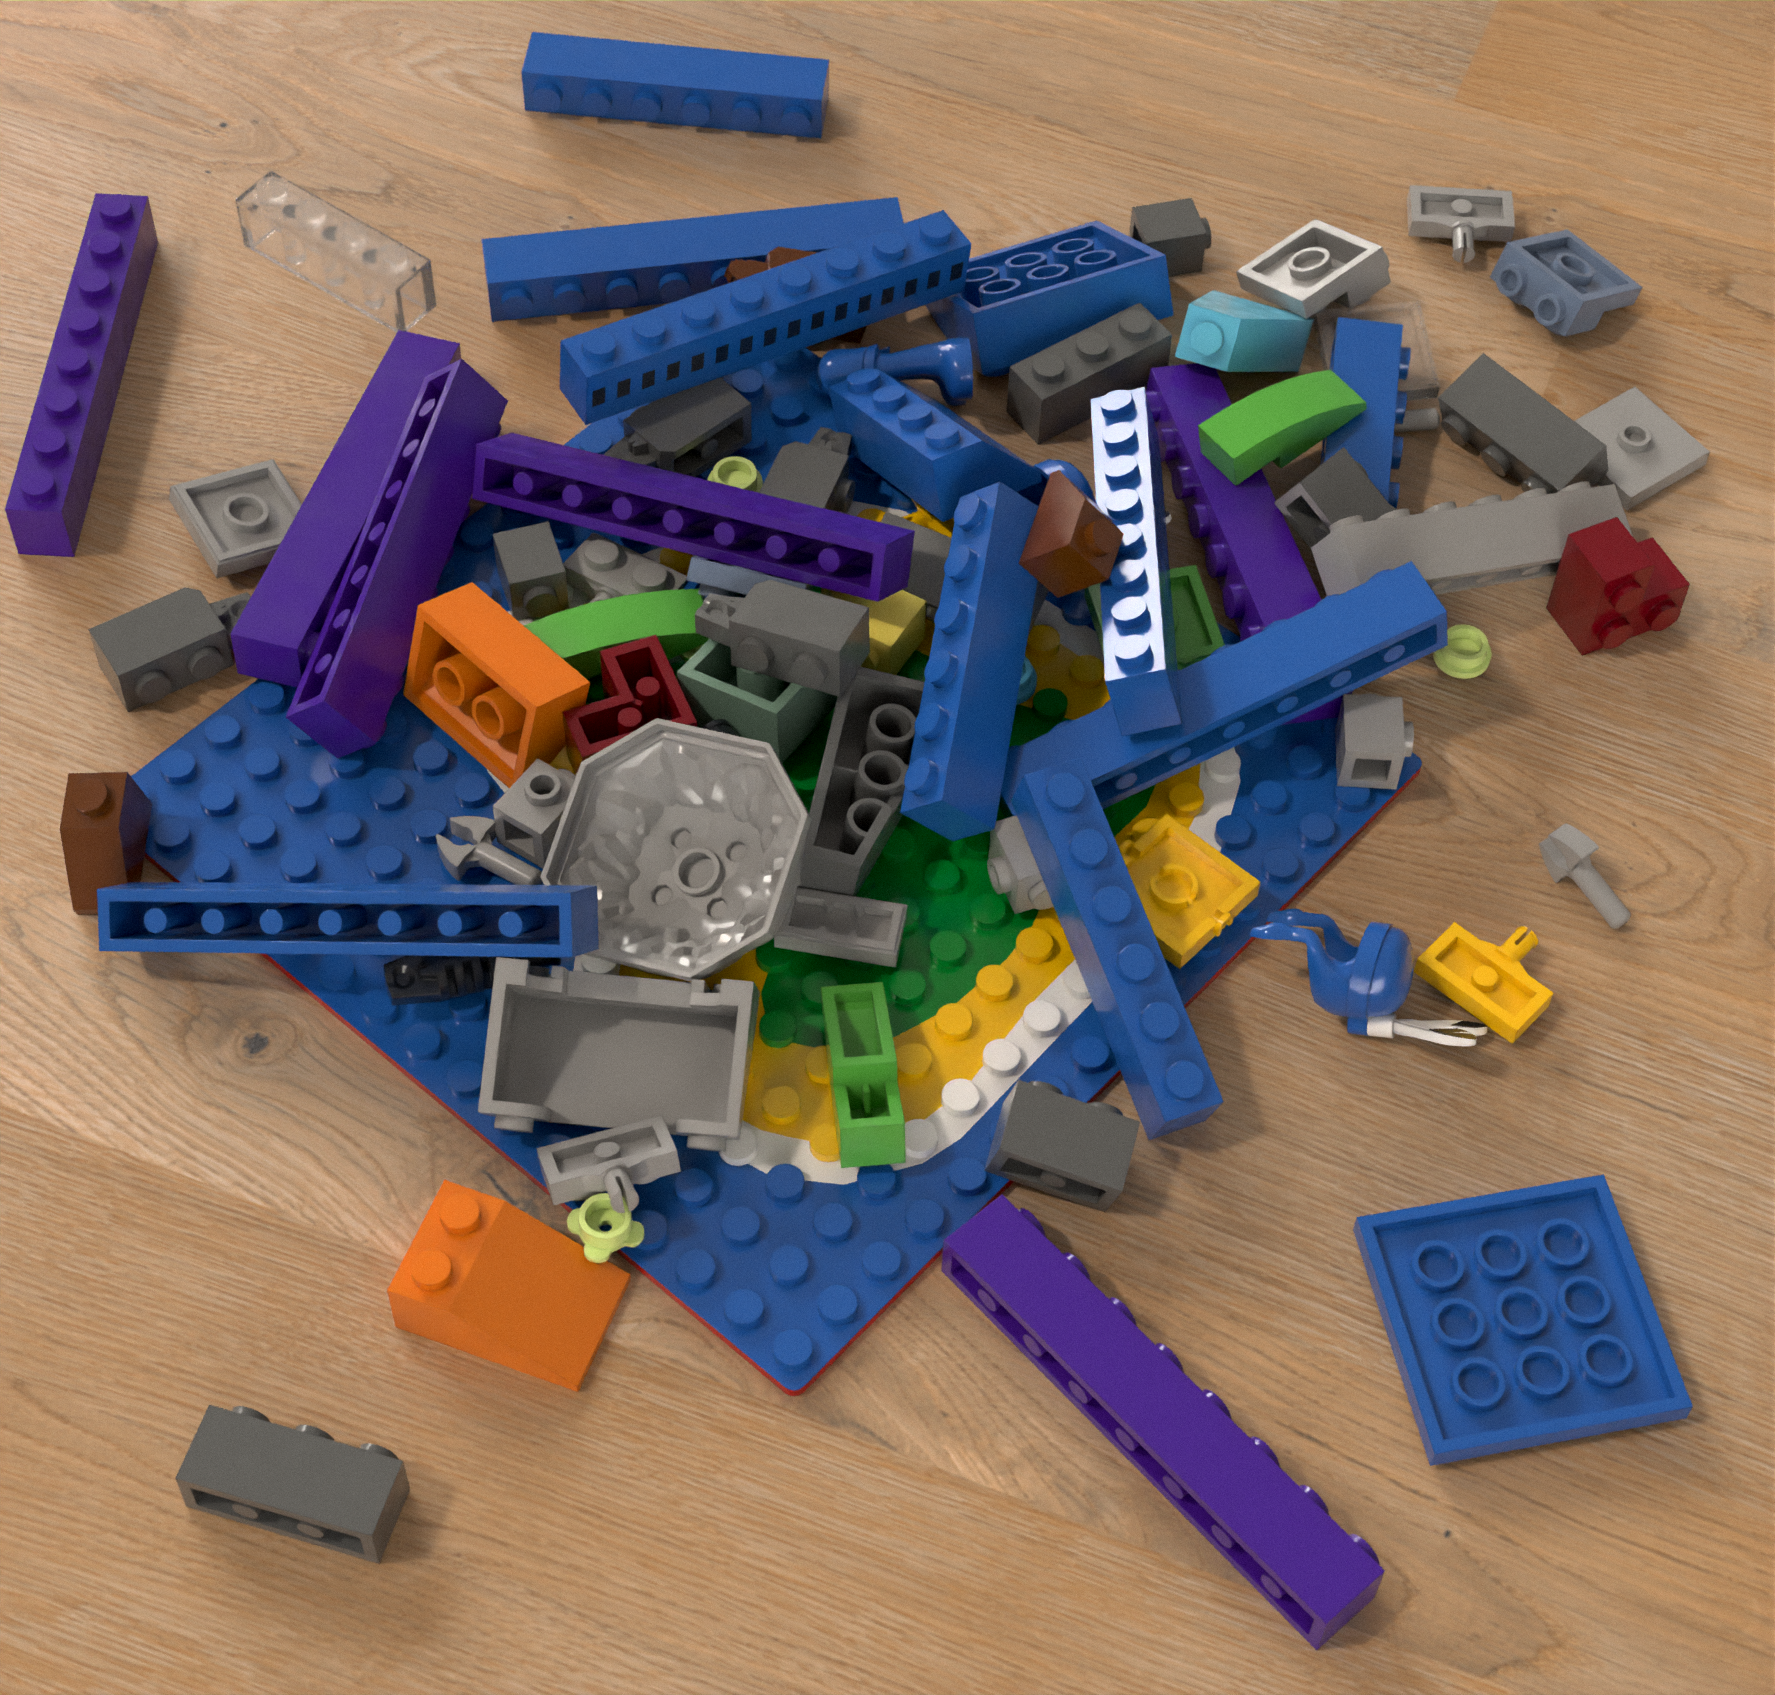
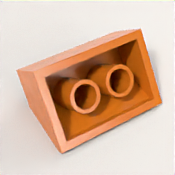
(490, 682)

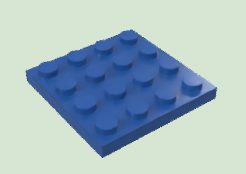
(1519, 1319)

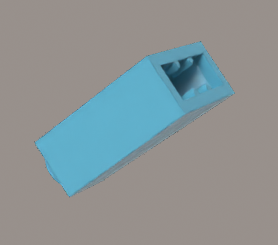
(1242, 335)

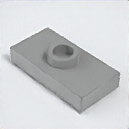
(843, 927)

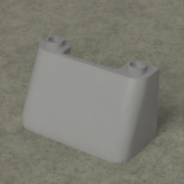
(617, 1051)

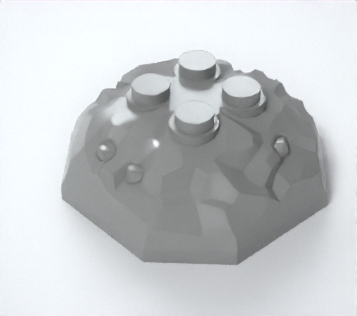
(687, 847)

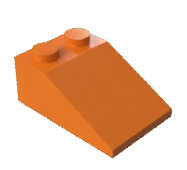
(505, 1288)

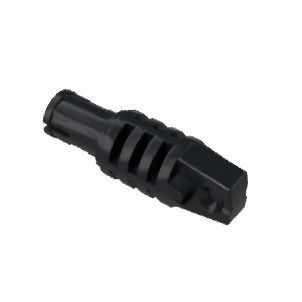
(439, 978)

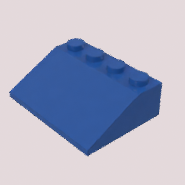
(1049, 291)

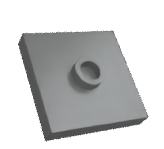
(1643, 446)
(237, 515)

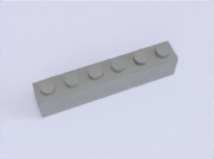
(1466, 545)

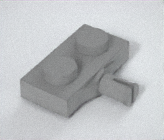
(1461, 216)
(612, 570)
(609, 1163)

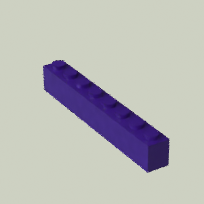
(82, 377)
(694, 516)
(1237, 525)
(396, 562)
(303, 577)
(1163, 1421)

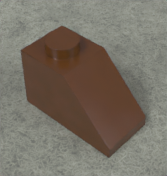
(1070, 539)
(102, 834)

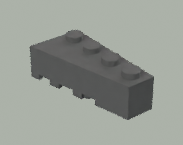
(860, 780)

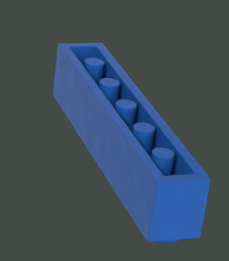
(676, 85)
(973, 667)
(1115, 949)

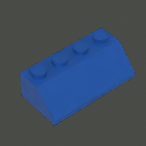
(921, 443)

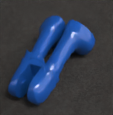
(944, 362)

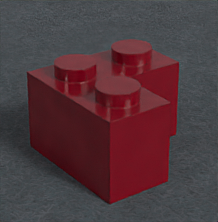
(1614, 587)
(636, 691)

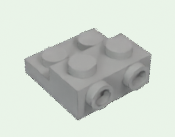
(1317, 268)

